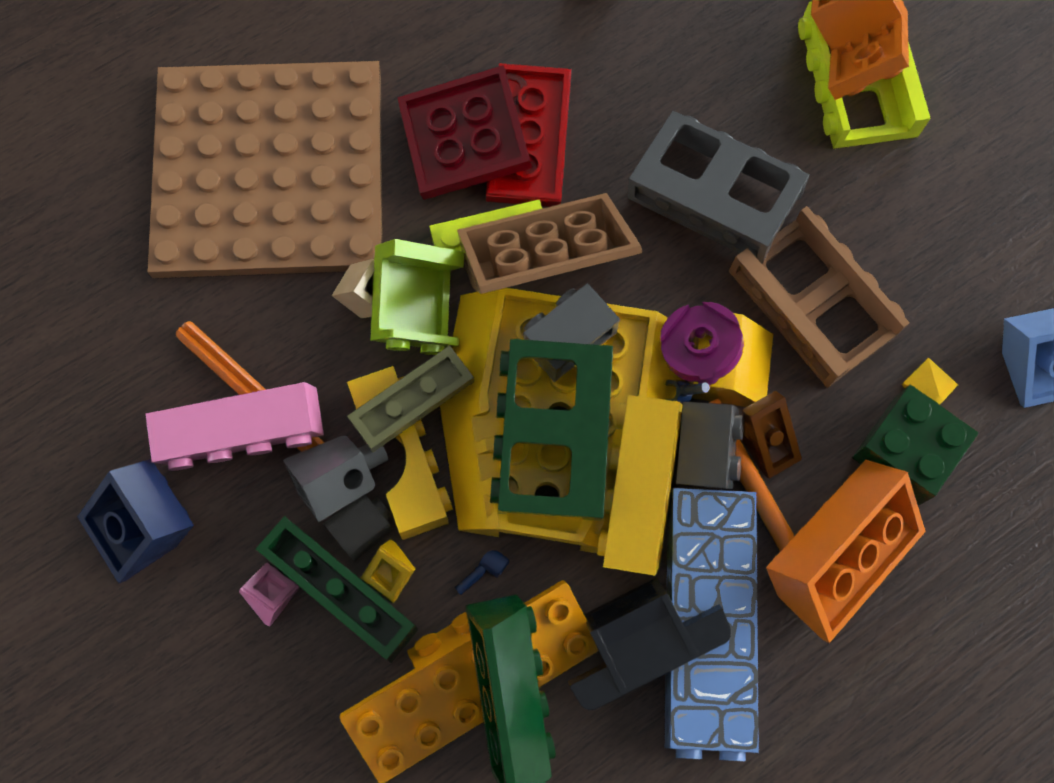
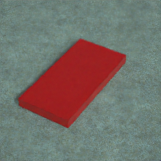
(544, 127)

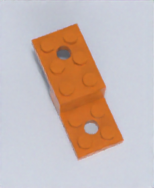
(865, 41)

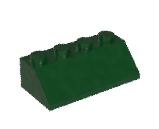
(510, 690)

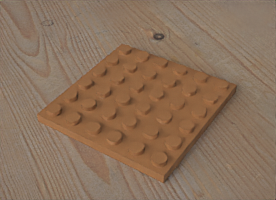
(266, 169)

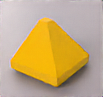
(931, 381)
(389, 571)

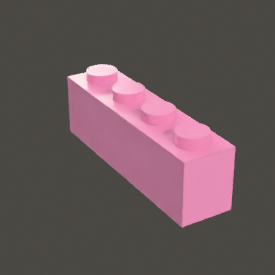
(234, 425)

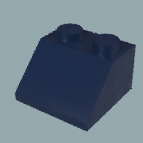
(134, 519)

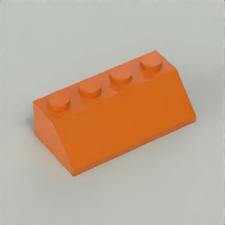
(848, 548)

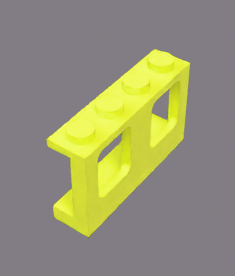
(899, 97)

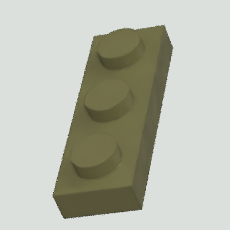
(411, 398)

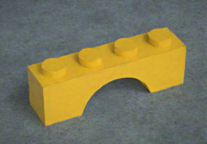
(415, 498)

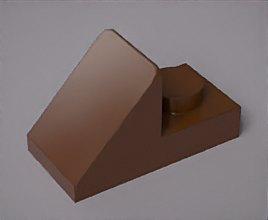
(771, 434)

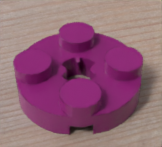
(698, 321)

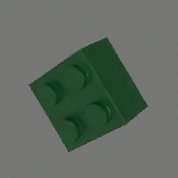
(918, 439)

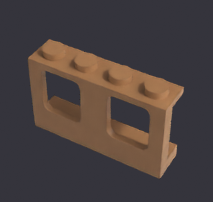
(797, 314)

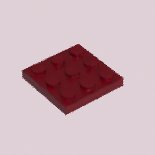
(463, 132)

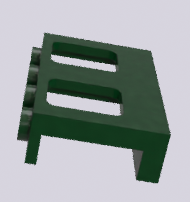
(580, 429)

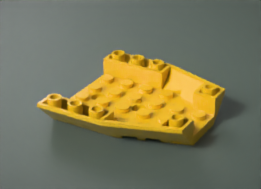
(470, 421)

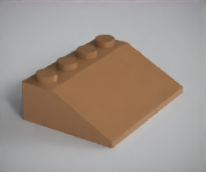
(545, 243)

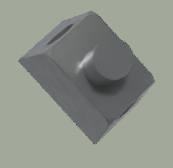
(333, 474)

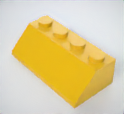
(641, 484)

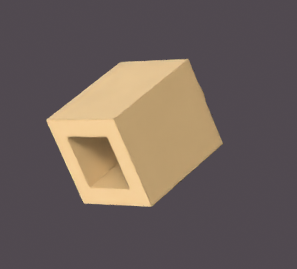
(356, 288)

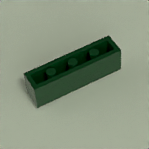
(337, 589)

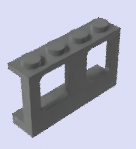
(706, 202)

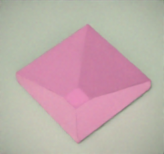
(268, 592)

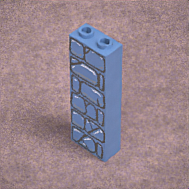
(712, 563)

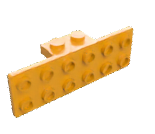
(442, 693)

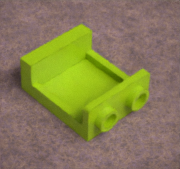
(413, 296)

